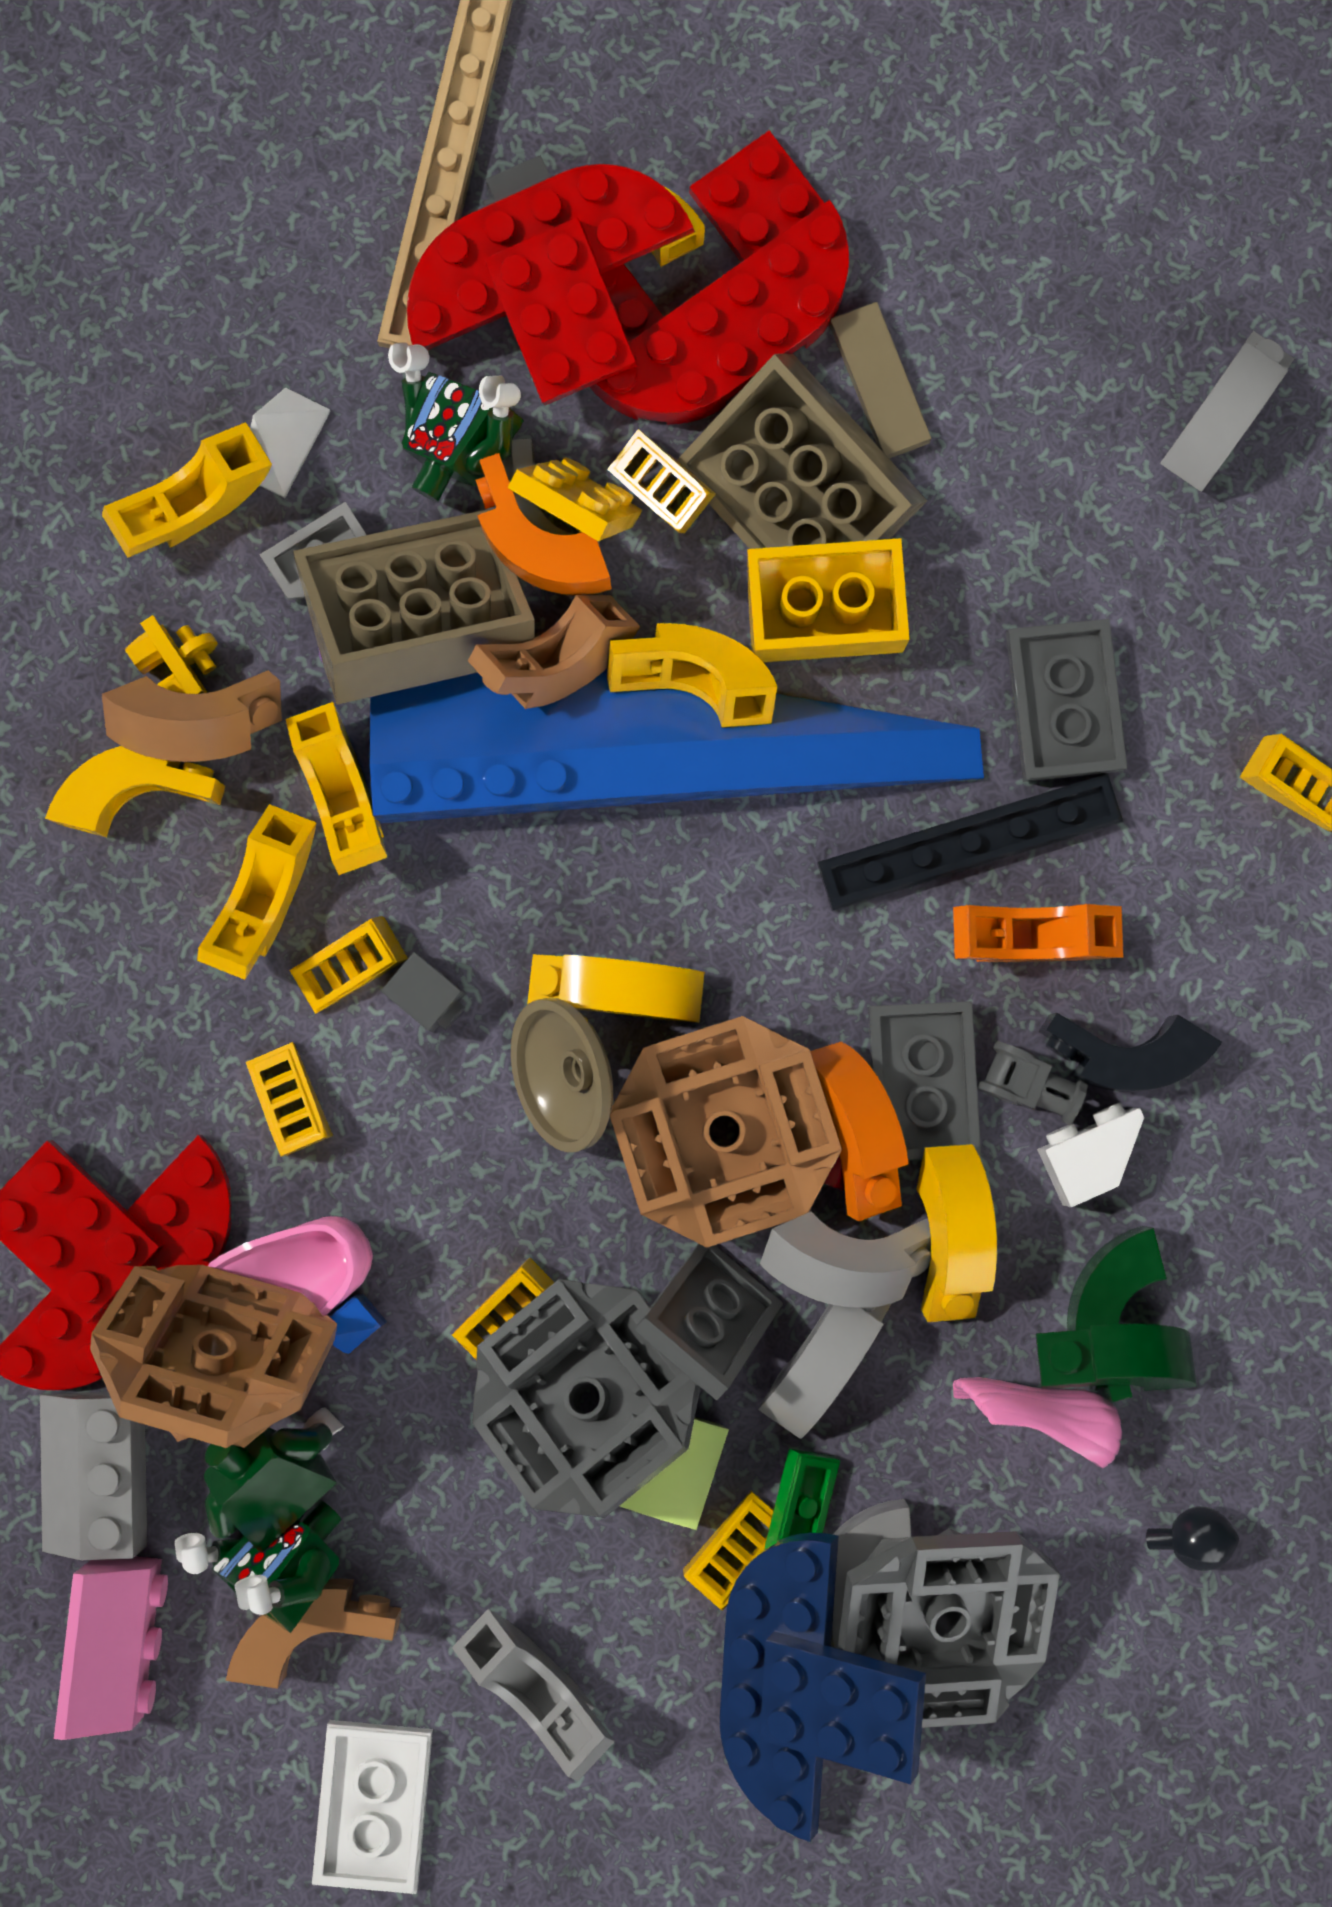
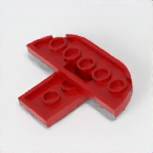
(543, 268)
(89, 1244)

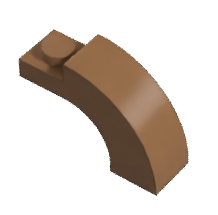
(561, 657)
(191, 725)
(267, 1648)

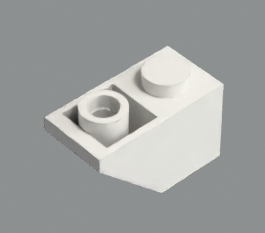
(1093, 1158)

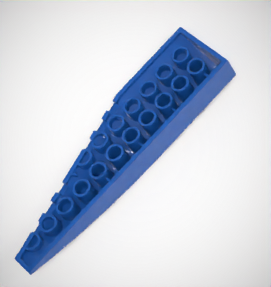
(480, 753)

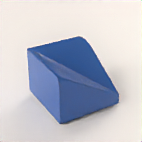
(355, 1323)

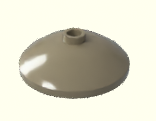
(561, 1074)

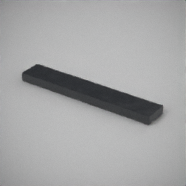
(970, 842)

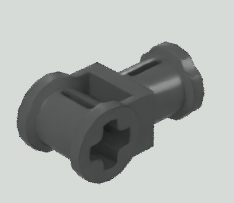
(1028, 1083)

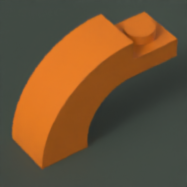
(541, 558)
(1038, 933)
(865, 1128)

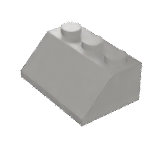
(91, 1478)

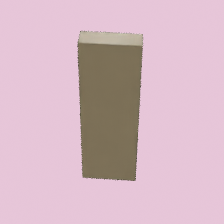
(880, 380)

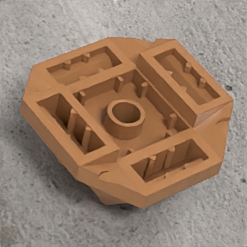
(781, 1145)
(209, 1352)

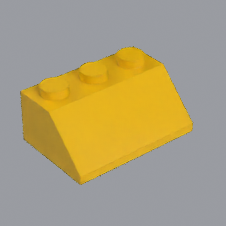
(827, 600)

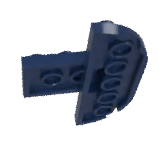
(798, 1698)

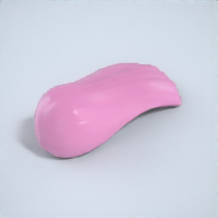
(317, 1258)
(1069, 1416)

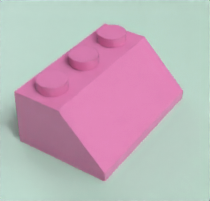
(110, 1647)

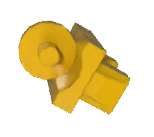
(158, 647)

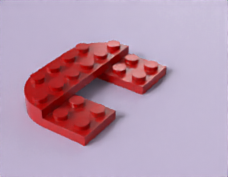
(766, 305)

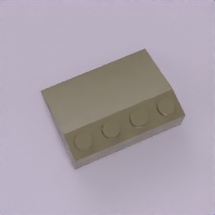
(797, 466)
(409, 605)

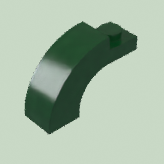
(1110, 1281)
(1117, 1355)

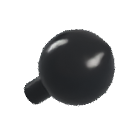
(1199, 1538)

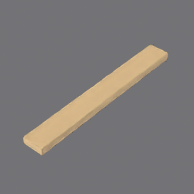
(448, 147)

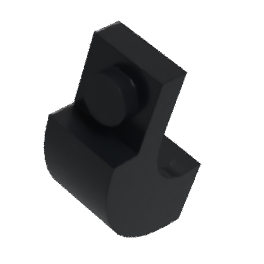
(1162, 1060)

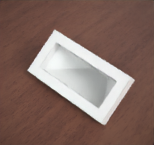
(286, 433)

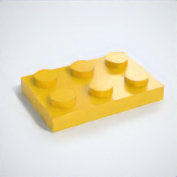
(576, 499)

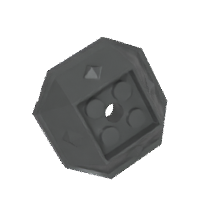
(533, 1388)
(959, 1610)

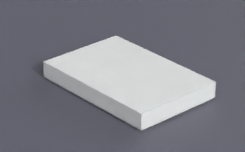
(372, 1807)

